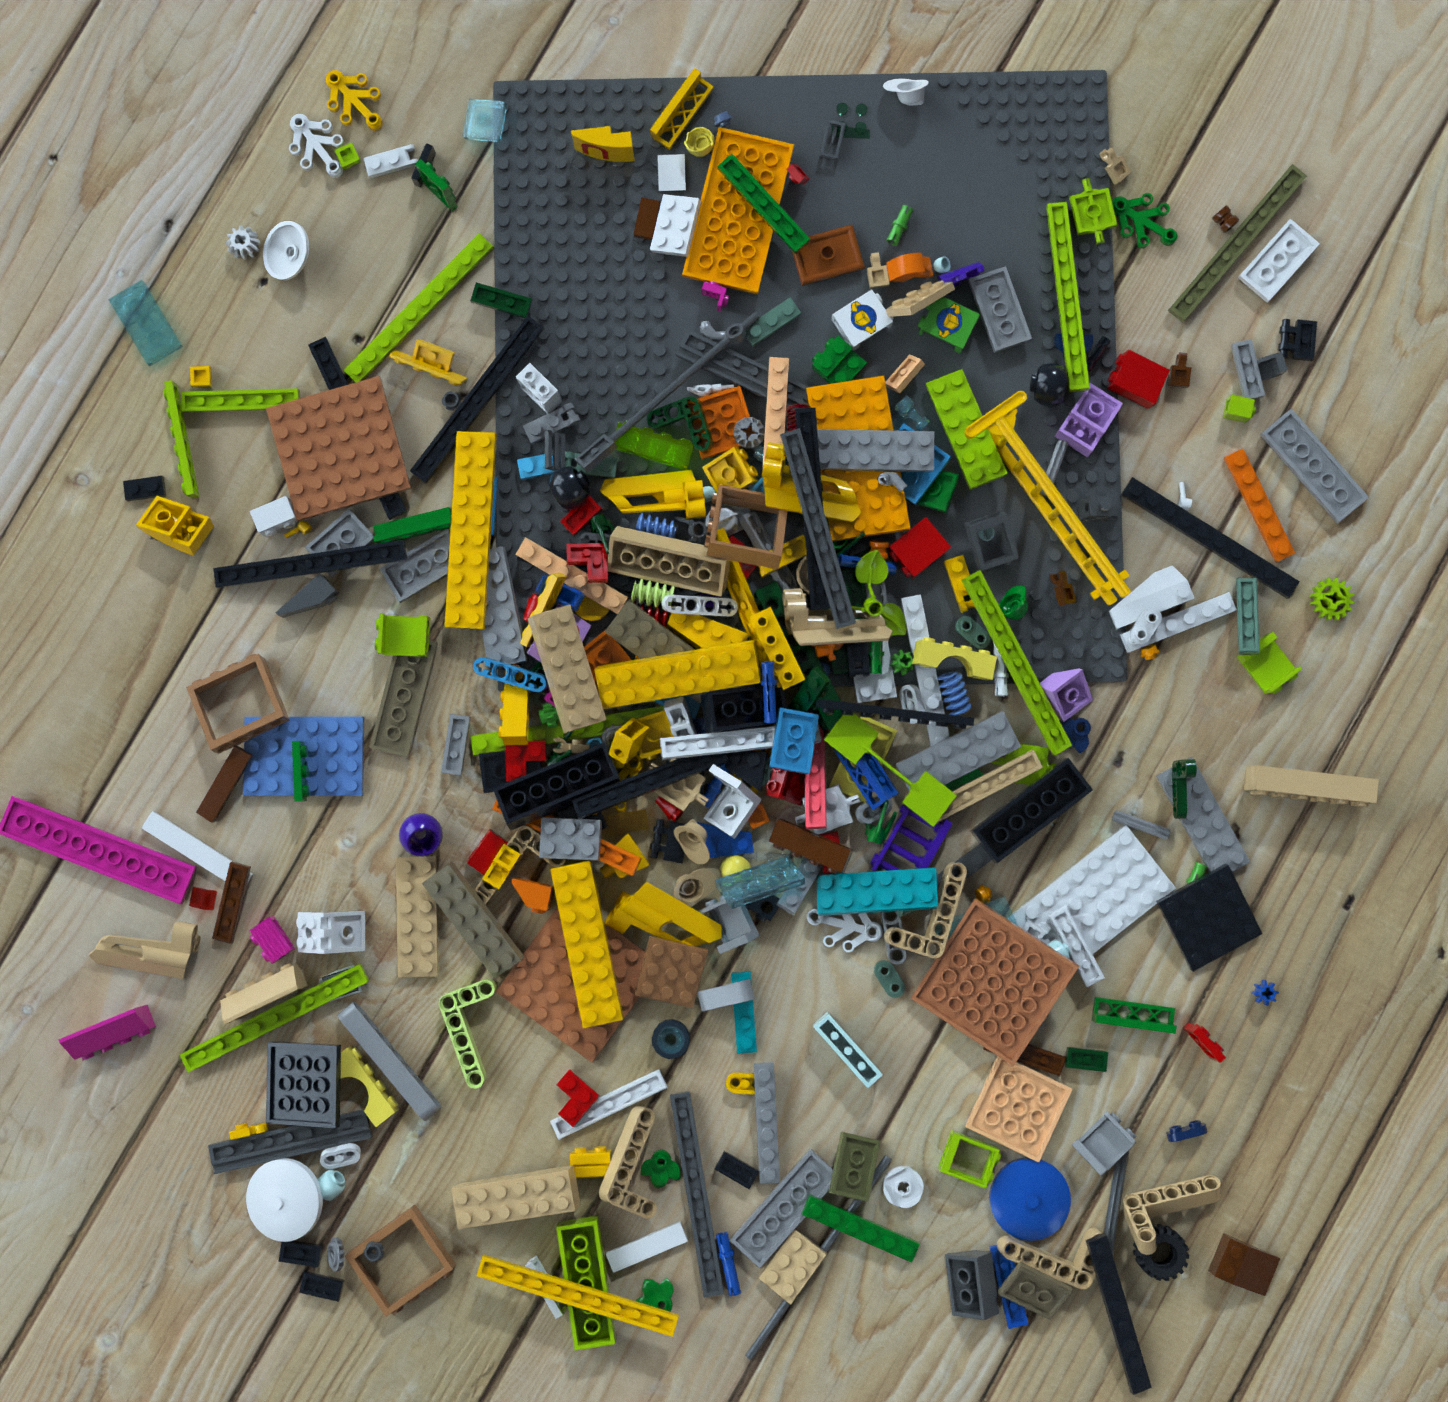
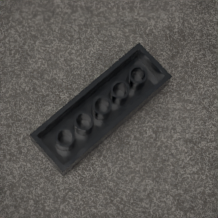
(555, 786)
(1031, 810)

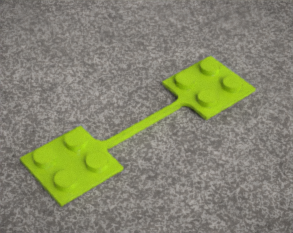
(926, 797)

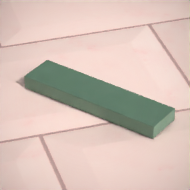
(1247, 616)

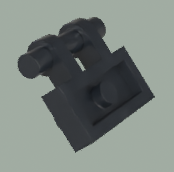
(1304, 339)
(673, 850)

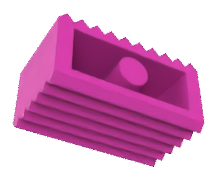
(271, 940)

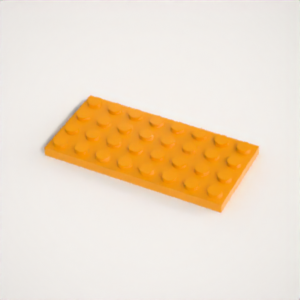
(729, 235)
(860, 406)

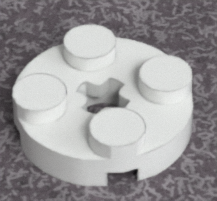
(898, 1197)

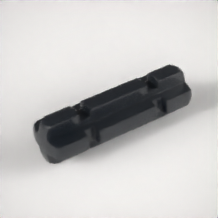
(1097, 352)

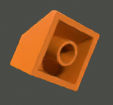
(534, 894)

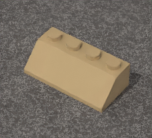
(262, 993)

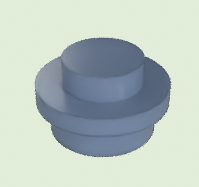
(722, 120)

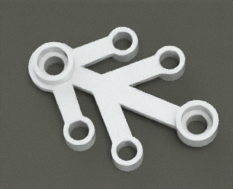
(314, 142)
(848, 926)

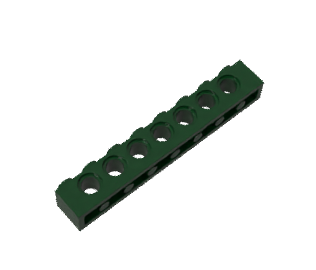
(773, 593)

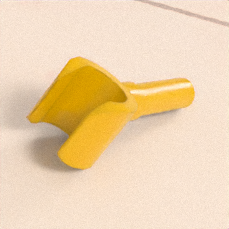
(302, 526)

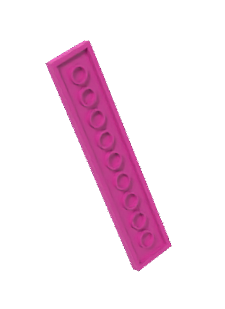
(97, 850)

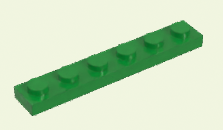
(763, 203)
(860, 1228)

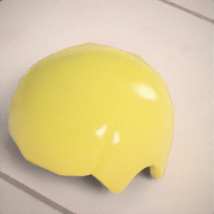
(699, 141)
(733, 864)

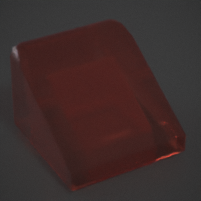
(203, 898)

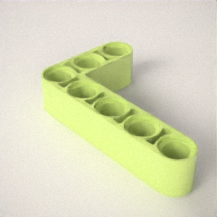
(464, 1029)

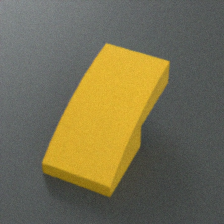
(501, 867)

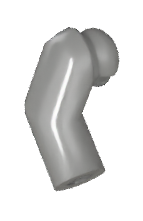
(709, 333)
(892, 478)

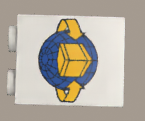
(861, 319)

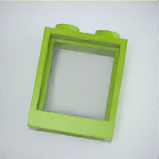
(949, 1153)

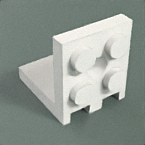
(735, 796)
(324, 932)

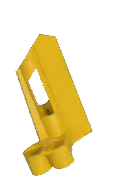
(671, 489)
(782, 495)
(654, 908)

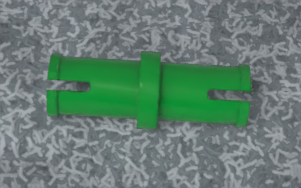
(876, 657)

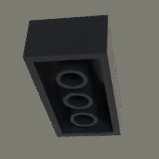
(737, 708)

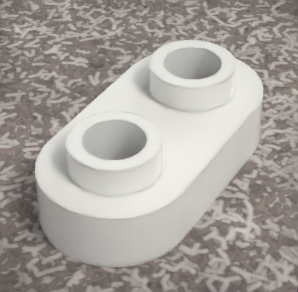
(1146, 626)
(909, 702)
(340, 1156)

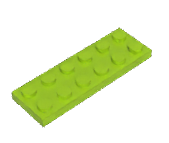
(957, 411)

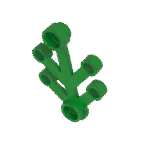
(1141, 219)

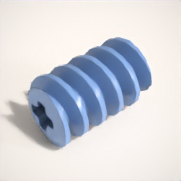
(655, 527)
(955, 692)

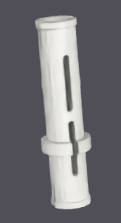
(1000, 675)

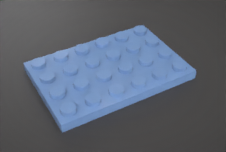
(333, 757)

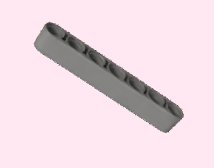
(389, 1061)

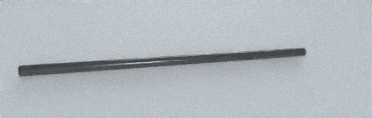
(825, 1247)

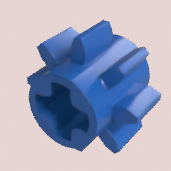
(1270, 996)

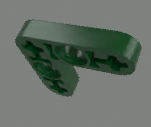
(684, 413)
(1181, 771)

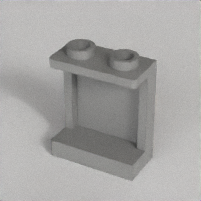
(736, 924)
(1105, 1143)

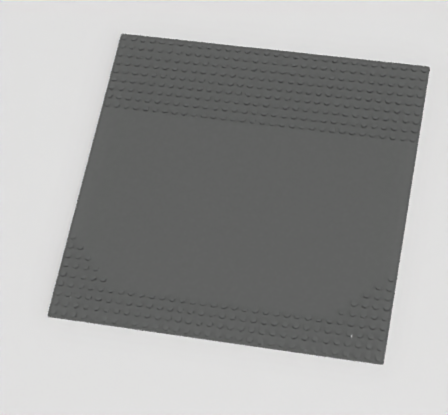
(979, 178)

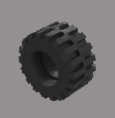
(1173, 1263)

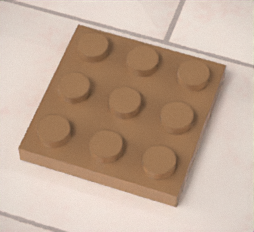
(671, 972)

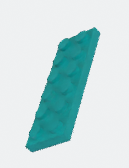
(877, 891)

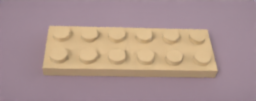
(416, 918)

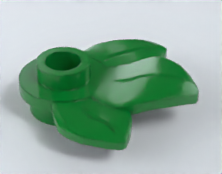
(659, 1171)
(656, 1292)

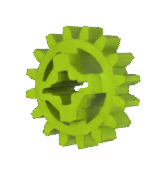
(1340, 598)

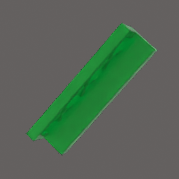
(413, 526)
(1131, 1022)

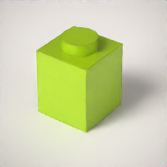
(1239, 408)

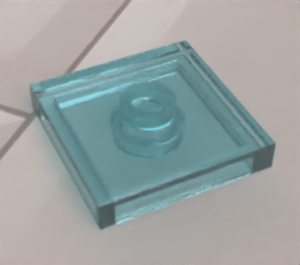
(484, 120)

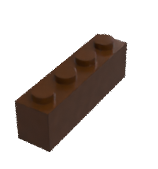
(810, 845)

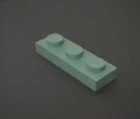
(772, 321)

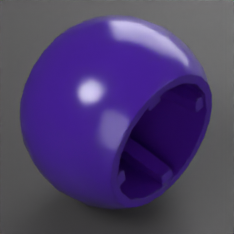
(425, 832)

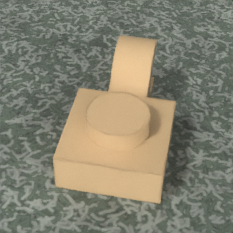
(1117, 166)
(877, 274)
(575, 745)

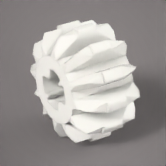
(248, 247)

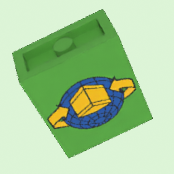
(949, 322)

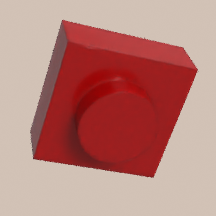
(797, 175)

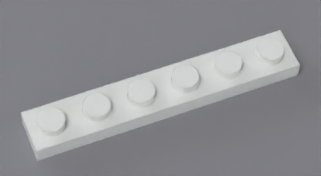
(1185, 620)

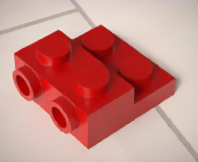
(786, 786)

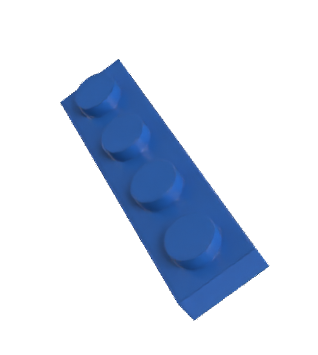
(1014, 1313)

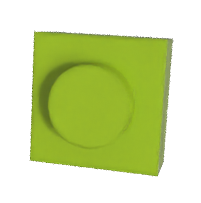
(347, 156)

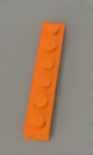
(1259, 505)

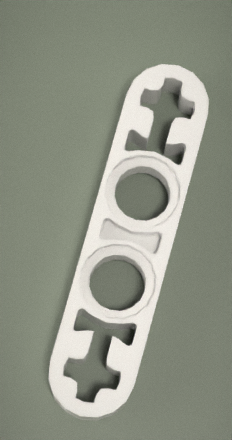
(700, 602)

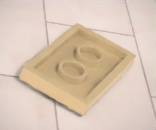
(919, 298)
(793, 1266)

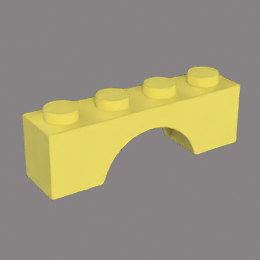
(977, 664)
(379, 1104)

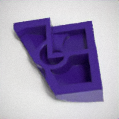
(958, 275)

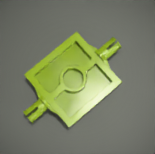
(1093, 211)
(1042, 754)

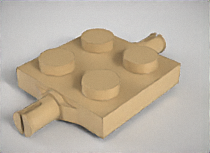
(683, 792)

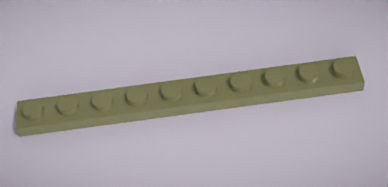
(1237, 243)

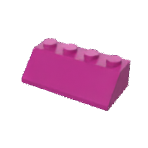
(108, 1032)

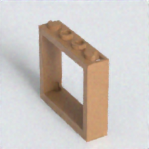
(739, 553)
(250, 730)
(433, 1241)

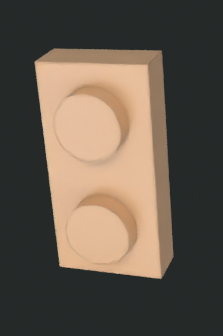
(904, 373)

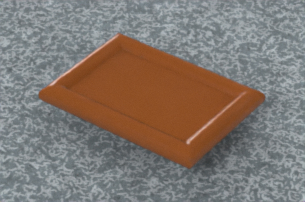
(829, 255)

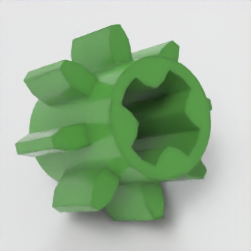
(901, 662)
(549, 715)

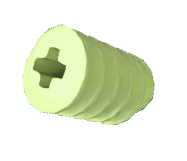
(650, 593)

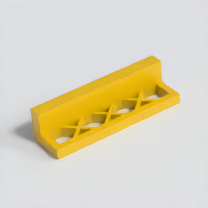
(677, 102)

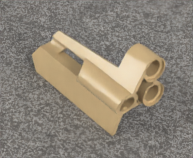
(818, 626)
(153, 955)

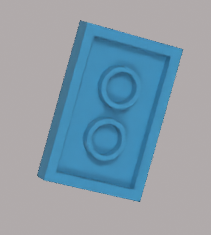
(794, 741)

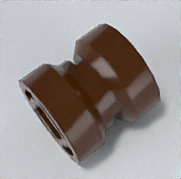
(1225, 219)

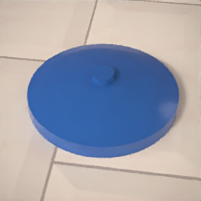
(1030, 1199)

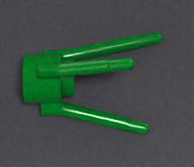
(876, 833)

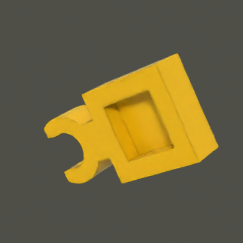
(243, 1130)

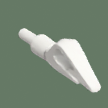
(705, 390)

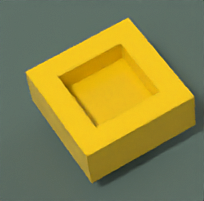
(201, 376)

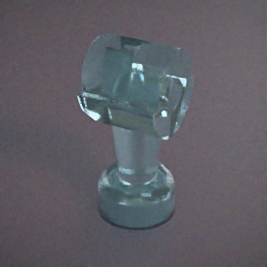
(906, 409)

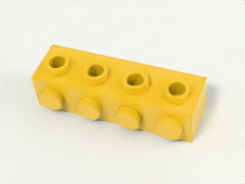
(776, 648)

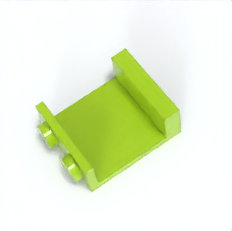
(403, 635)
(1270, 666)

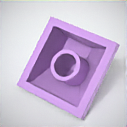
(1067, 692)

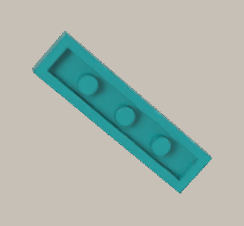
(744, 1019)

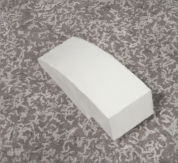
(679, 717)

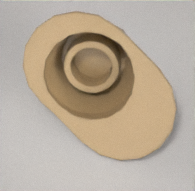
(692, 840)
(694, 886)

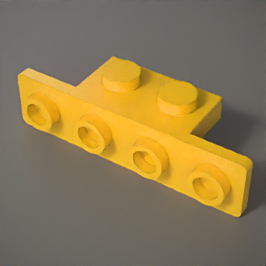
(430, 359)

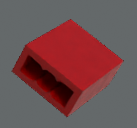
(1137, 379)
(918, 548)

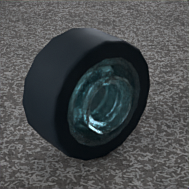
(668, 1050)

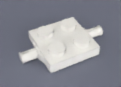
(837, 809)

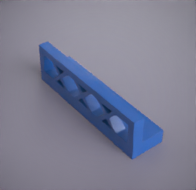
(876, 779)

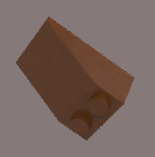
(1243, 1265)

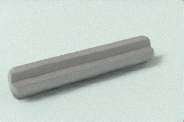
(1056, 461)
(1141, 825)

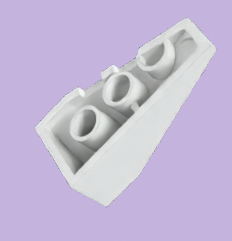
(1160, 591)

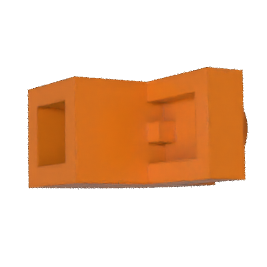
(909, 266)

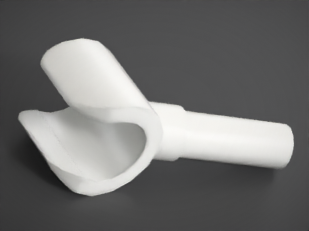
(1184, 502)

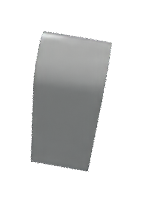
(896, 923)
(726, 995)

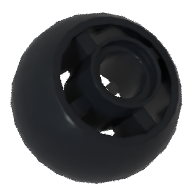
(1049, 384)
(569, 487)

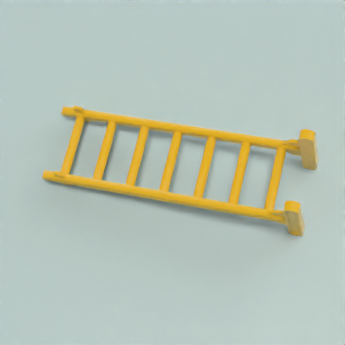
(1000, 424)

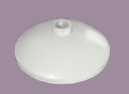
(286, 250)

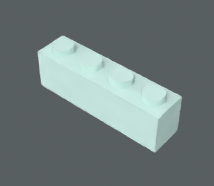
(847, 1049)

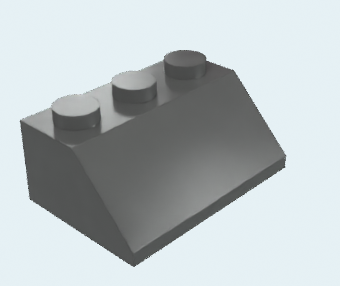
(972, 1284)

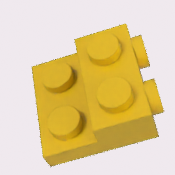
(731, 470)
(658, 729)

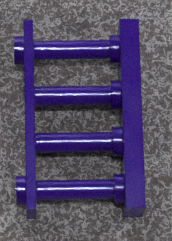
(930, 845)

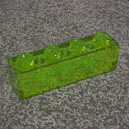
(656, 446)

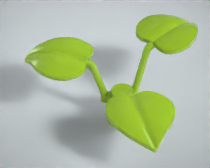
(874, 570)

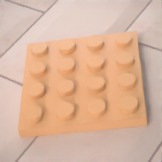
(1018, 1108)

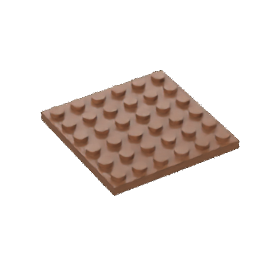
(338, 448)
(995, 982)
(546, 992)

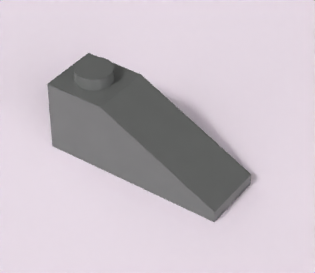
(314, 595)

